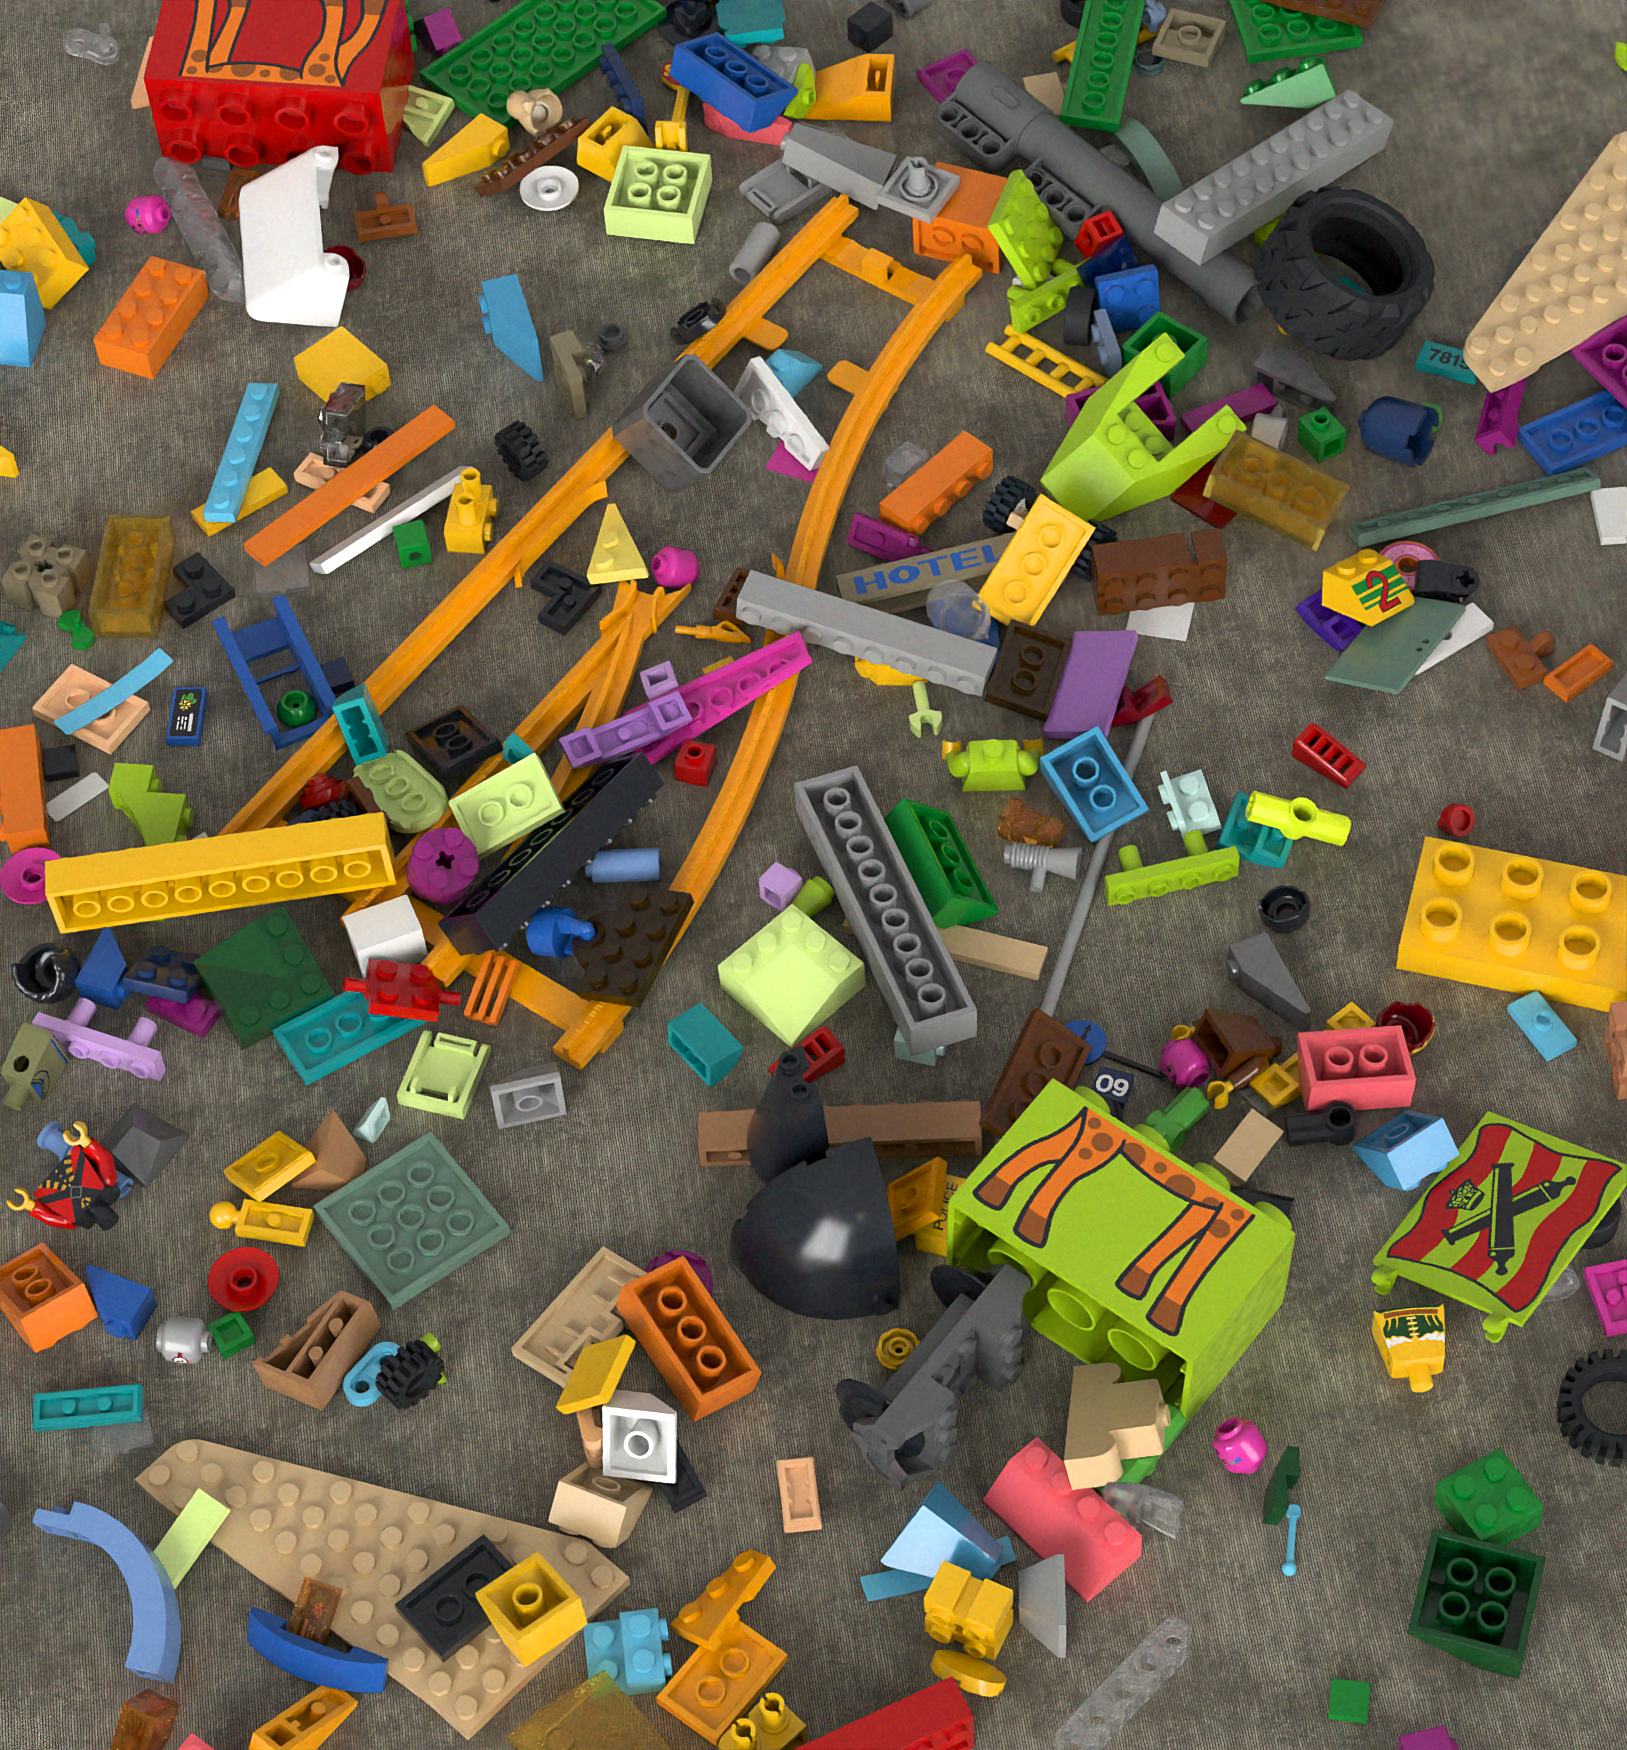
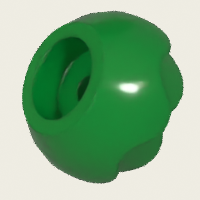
(288, 711)

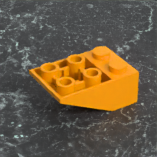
(856, 89)

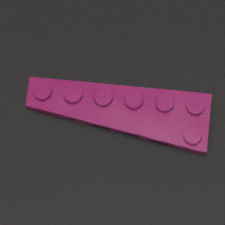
(729, 689)

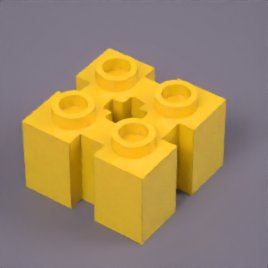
(968, 1611)

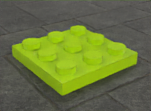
(1025, 231)

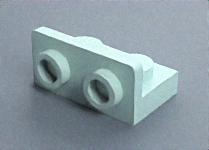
(1190, 803)

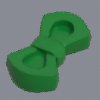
(81, 636)

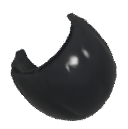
(46, 973)

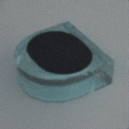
(1148, 64)

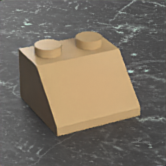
(598, 1505)

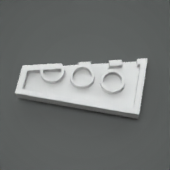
(784, 419)

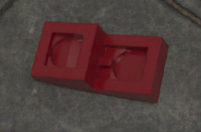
(1143, 702)

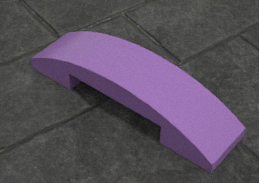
(626, 733)

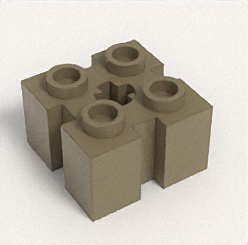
(47, 576)

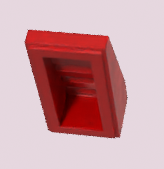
(1324, 741)
(826, 1061)

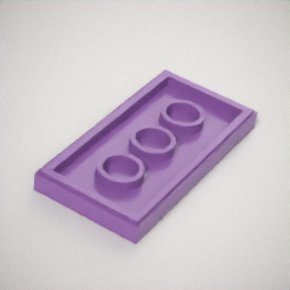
(1090, 683)

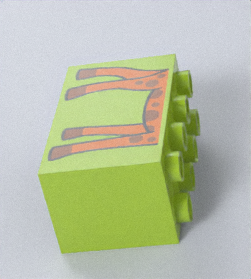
(1123, 1245)

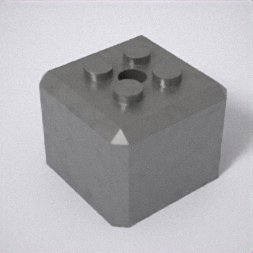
(696, 410)

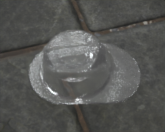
(958, 610)

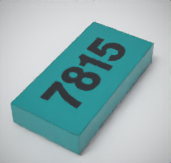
(1444, 362)

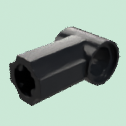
(1318, 1125)

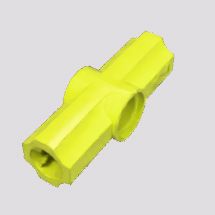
(1298, 818)

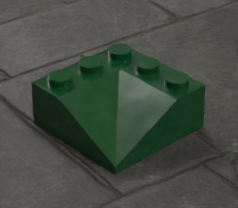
(263, 977)
(1477, 1601)

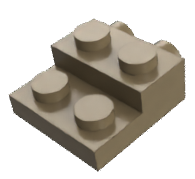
(1190, 37)
(571, 371)

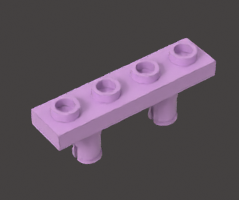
(109, 1050)

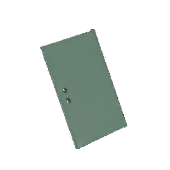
(1395, 648)

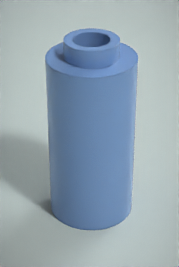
(625, 865)

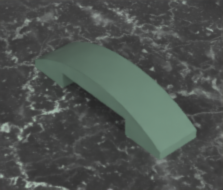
(1147, 158)

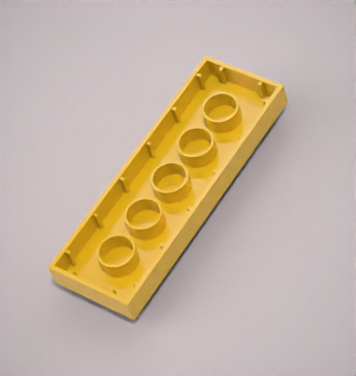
(1517, 924)

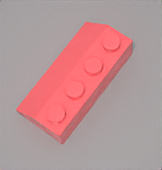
(1052, 1519)

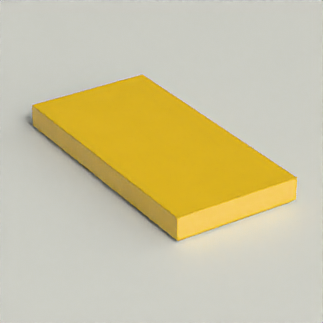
(1035, 563)

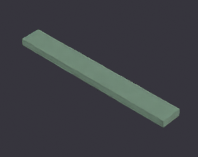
(1474, 506)

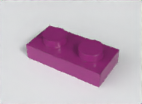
(195, 1016)

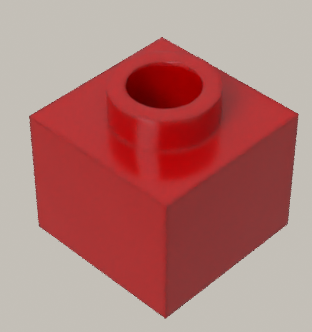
(695, 763)

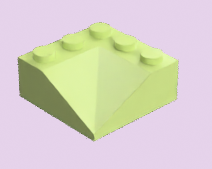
(658, 194)
(792, 975)

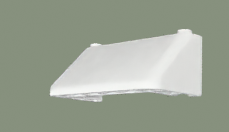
(283, 246)

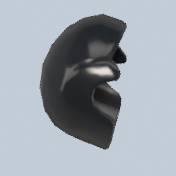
(1284, 909)

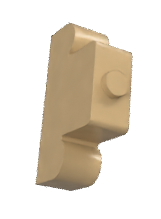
(1111, 1423)

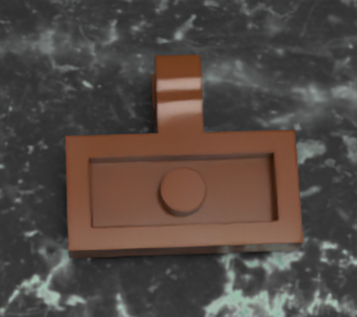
(385, 220)
(1520, 658)

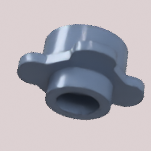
(1153, 15)

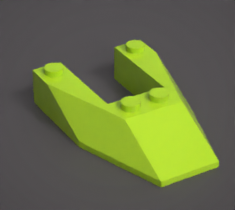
(1118, 456)

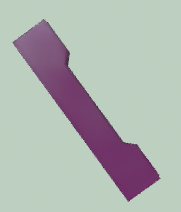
(1499, 418)

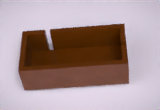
(1158, 572)

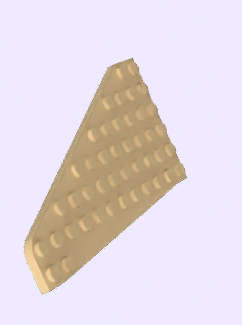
(1565, 285)
(377, 1550)

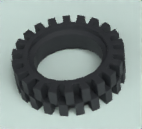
(1571, 1412)

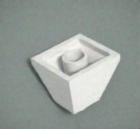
(639, 1437)

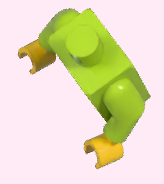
(993, 763)

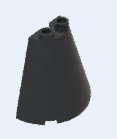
(787, 1121)

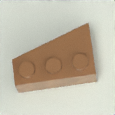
(322, 1352)

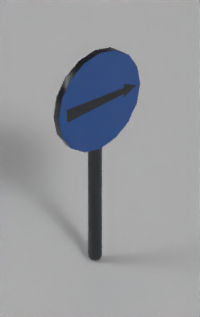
(1096, 1038)

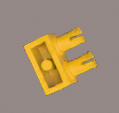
(470, 514)
(768, 1727)

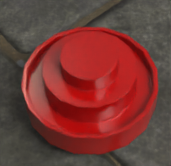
(322, 791)

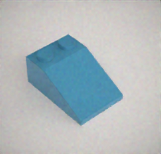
(510, 323)
(1092, 784)

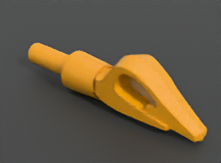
(716, 633)

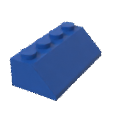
(731, 81)

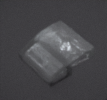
(1146, 1504)

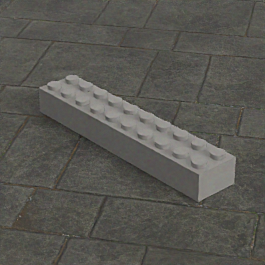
(1272, 176)
(885, 911)

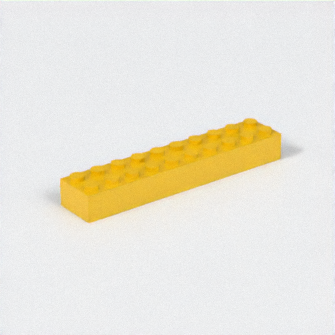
(220, 872)

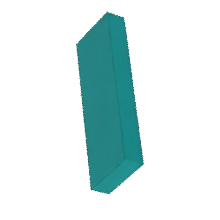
(88, 1407)

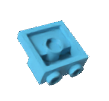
(630, 1651)

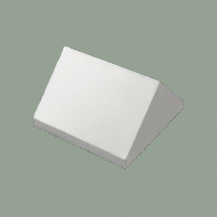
(386, 933)

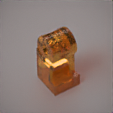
(1028, 826)

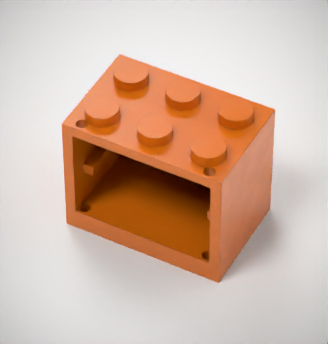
(964, 221)

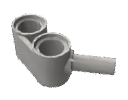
(1271, 428)

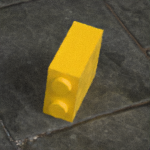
(341, 359)

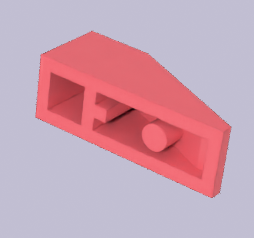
(770, 135)

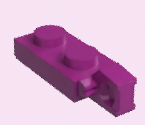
(883, 539)

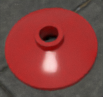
(241, 1267)

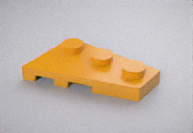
(717, 1605)

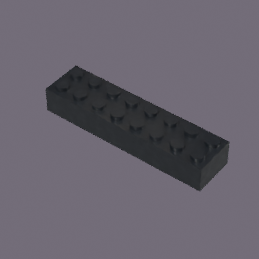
(551, 856)

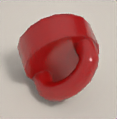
(1457, 820)

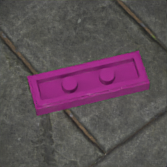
(1243, 404)

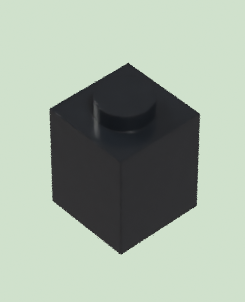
(869, 27)

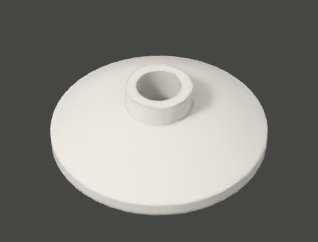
(549, 188)

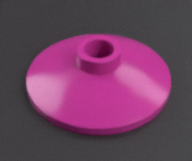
(20, 873)

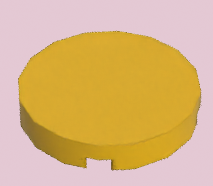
(972, 1673)

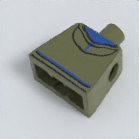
(33, 1065)

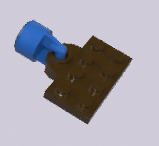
(614, 947)

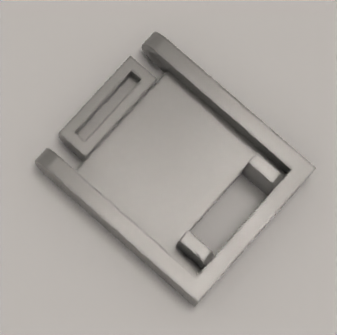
(780, 193)

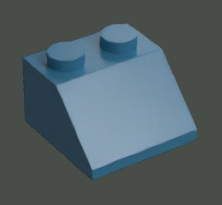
(1407, 1149)

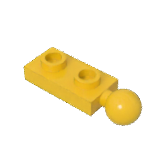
(264, 1221)

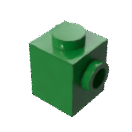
(1321, 434)

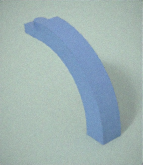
(154, 1602)

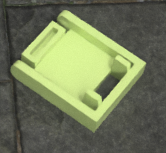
(443, 1070)

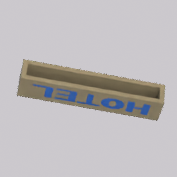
(909, 581)

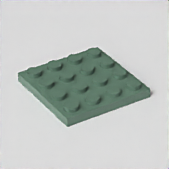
(411, 1220)

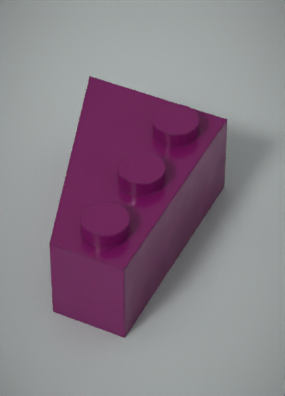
(1152, 403)

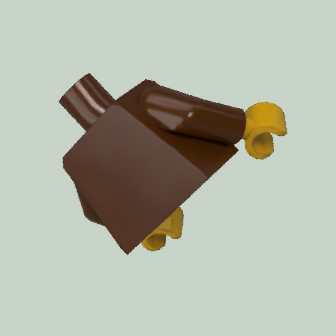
(1233, 1046)

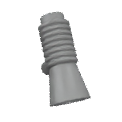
(1043, 859)

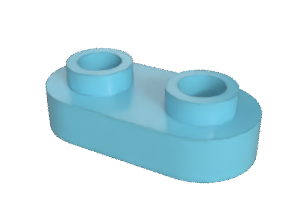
(365, 1374)

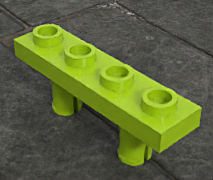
(1035, 306)
(1169, 876)

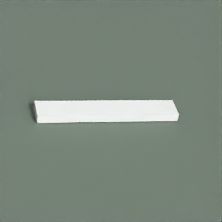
(383, 526)

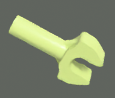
(924, 713)

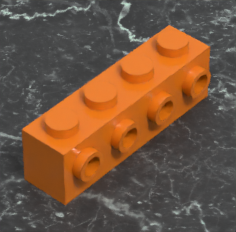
(937, 484)
(22, 790)

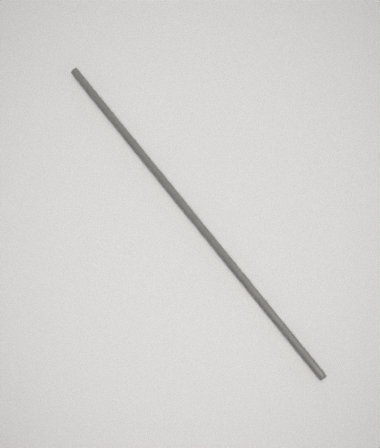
(1089, 884)

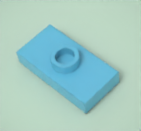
(1542, 1025)

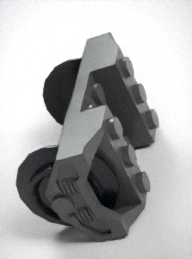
(912, 1420)

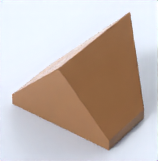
(336, 1157)

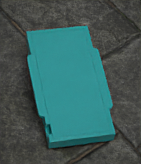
(751, 21)

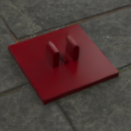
(1191, 498)

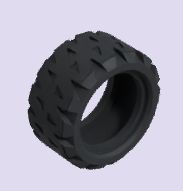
(1368, 239)

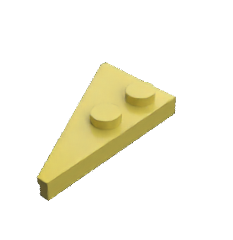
(615, 552)

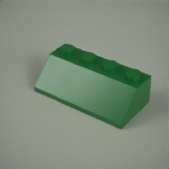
(940, 864)

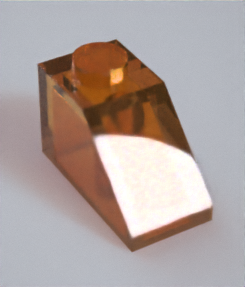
(145, 1722)

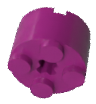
(450, 849)

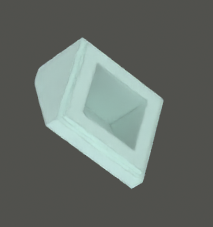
(373, 1121)

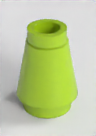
(814, 896)

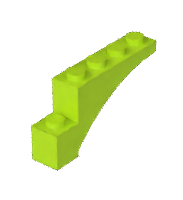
(155, 814)

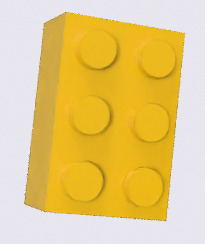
(39, 245)

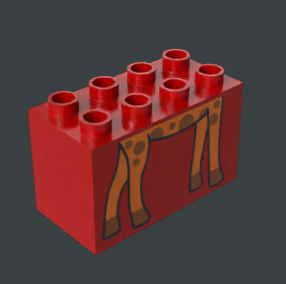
(281, 79)

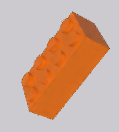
(151, 317)
(688, 1338)

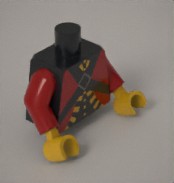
(77, 1189)

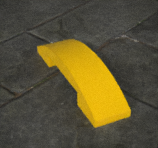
(1281, 1083)

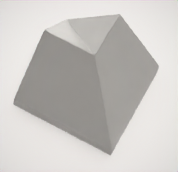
(528, 1096)
(1044, 1603)

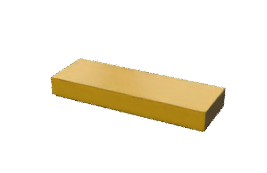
(261, 491)

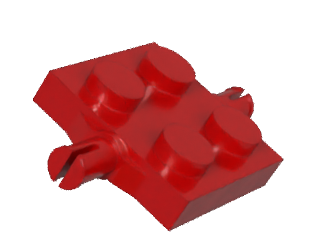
(401, 990)

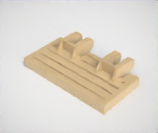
(578, 1317)

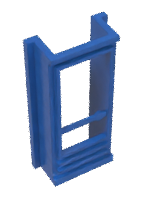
(266, 639)

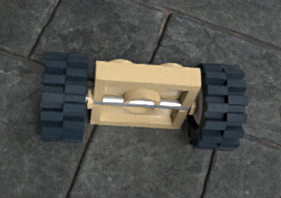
(1010, 507)

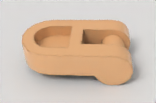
(592, 1436)

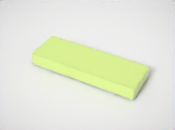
(190, 1534)

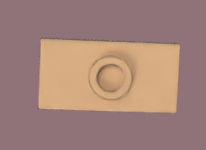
(799, 1495)

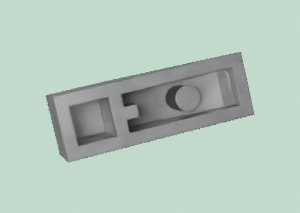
(1291, 379)
(1267, 980)

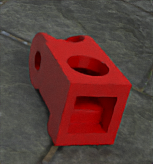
(1097, 233)

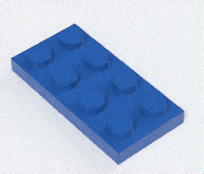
(1576, 433)

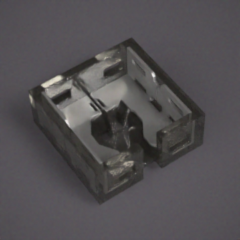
(339, 442)

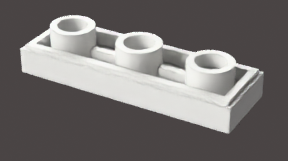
(1467, 629)

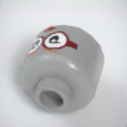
(183, 1339)

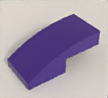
(1330, 625)

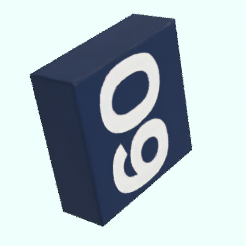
(1114, 1084)

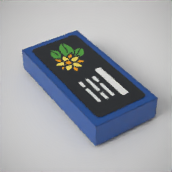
(187, 716)

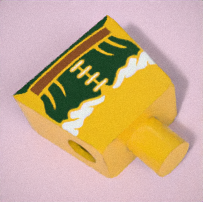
(1411, 1342)

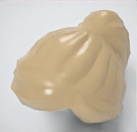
(535, 110)

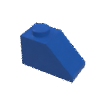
(103, 973)
(121, 1302)

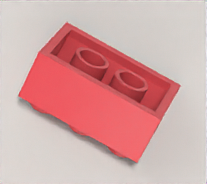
(1355, 1067)

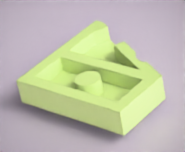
(426, 113)

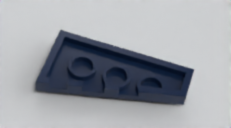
(622, 84)

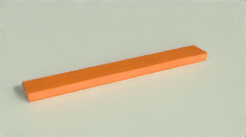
(349, 485)

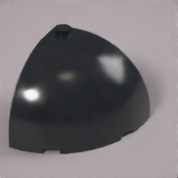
(823, 1237)

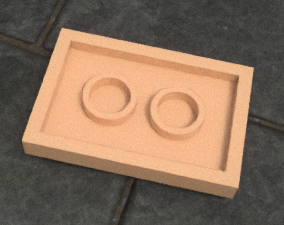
(78, 687)

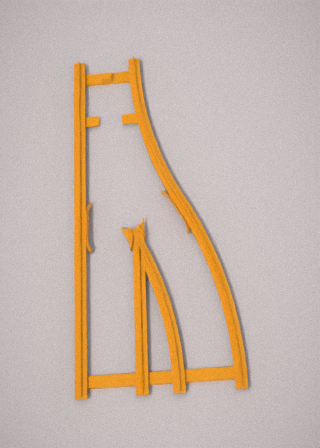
(607, 669)

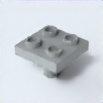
(918, 189)

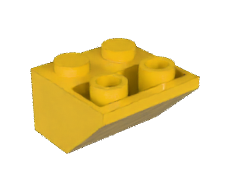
(603, 142)

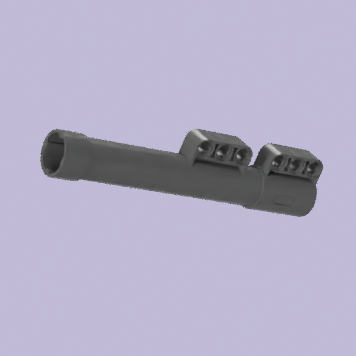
(1082, 179)

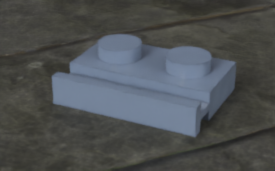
(1106, 342)

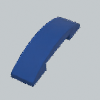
(312, 1661)

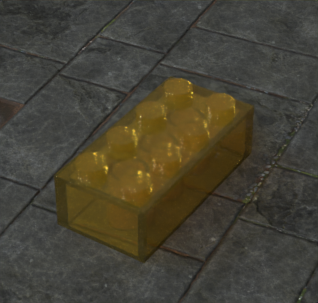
(1276, 490)
(132, 576)

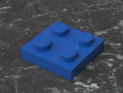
(1129, 296)

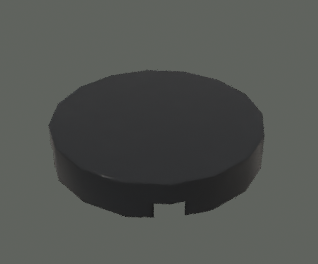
(698, 321)

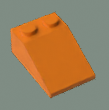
(43, 1298)

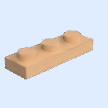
(315, 474)

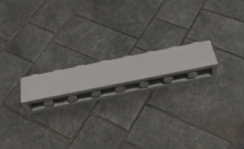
(866, 633)

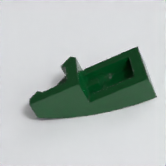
(1283, 1478)

